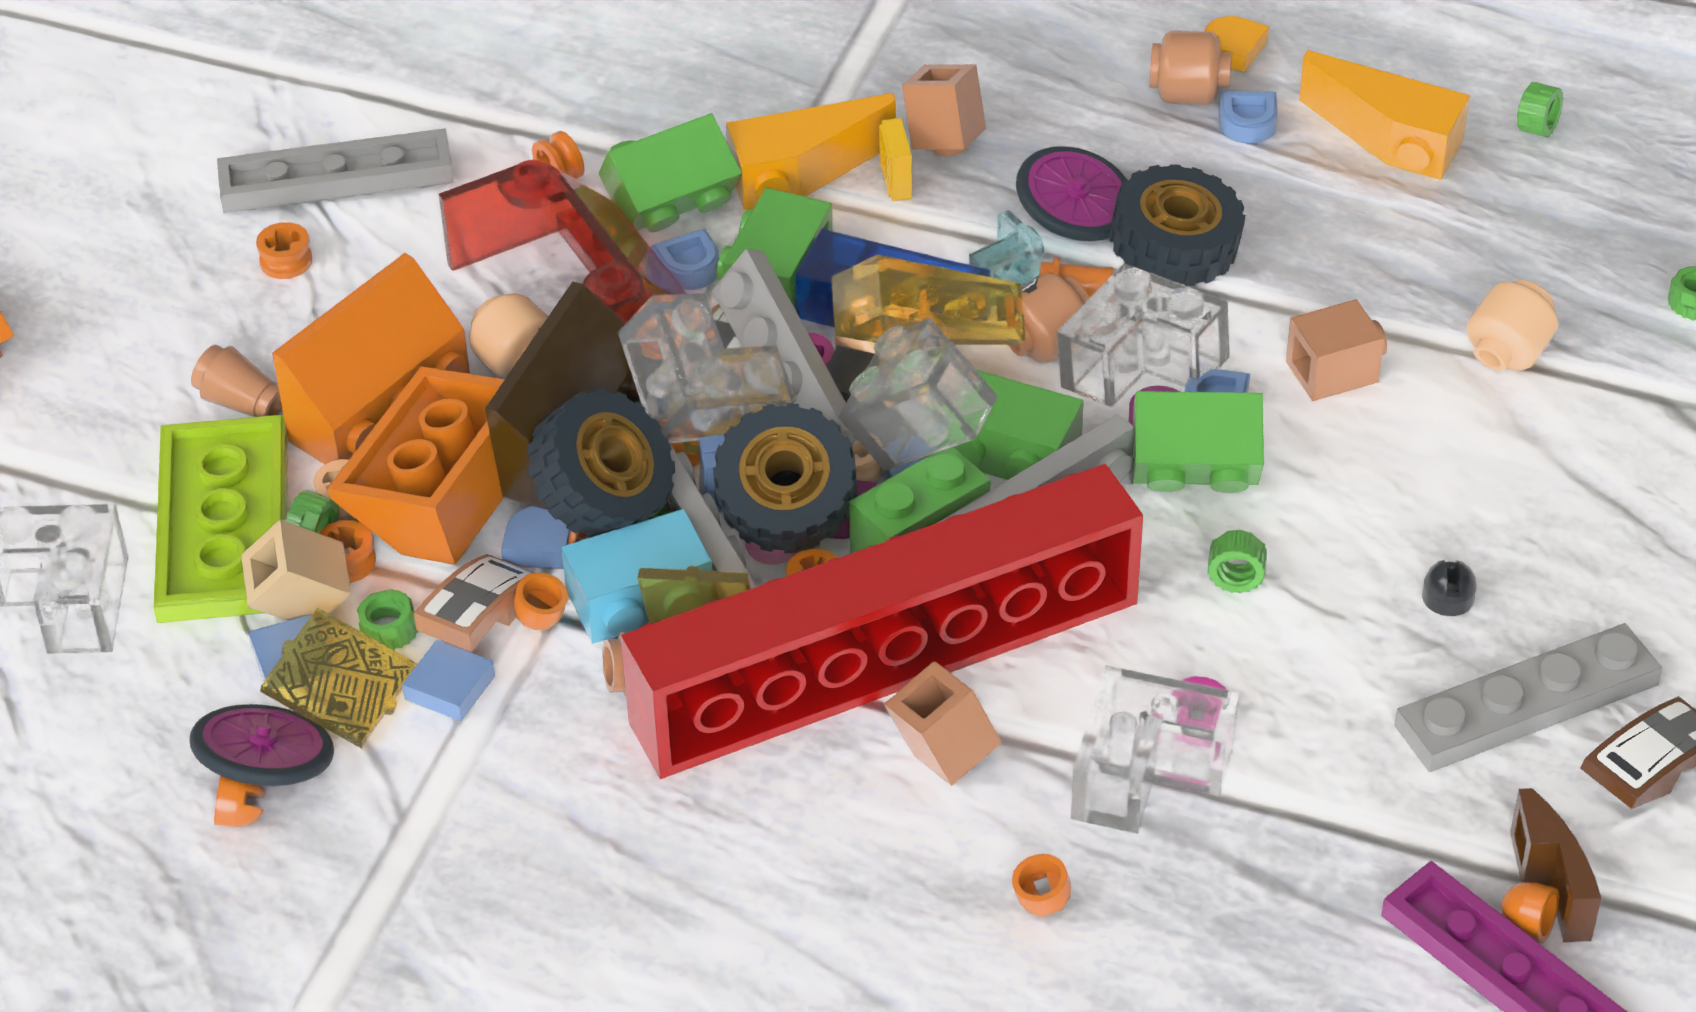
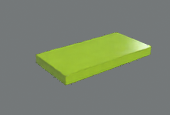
(215, 499)

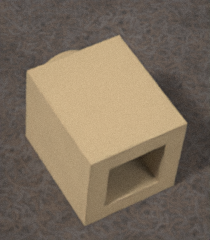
(295, 572)

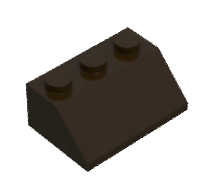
(569, 354)

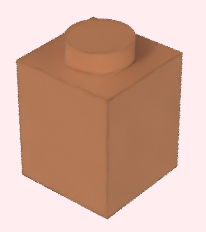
(944, 108)
(1335, 349)
(943, 723)

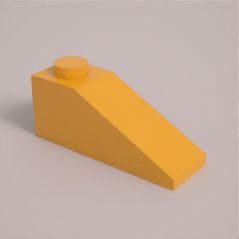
(1386, 113)
(806, 146)

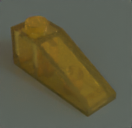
(904, 292)

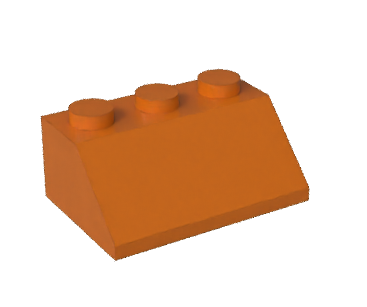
(361, 355)
(426, 468)

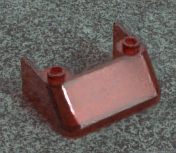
(540, 200)

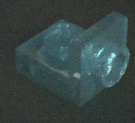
(1015, 253)

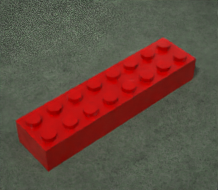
(880, 618)

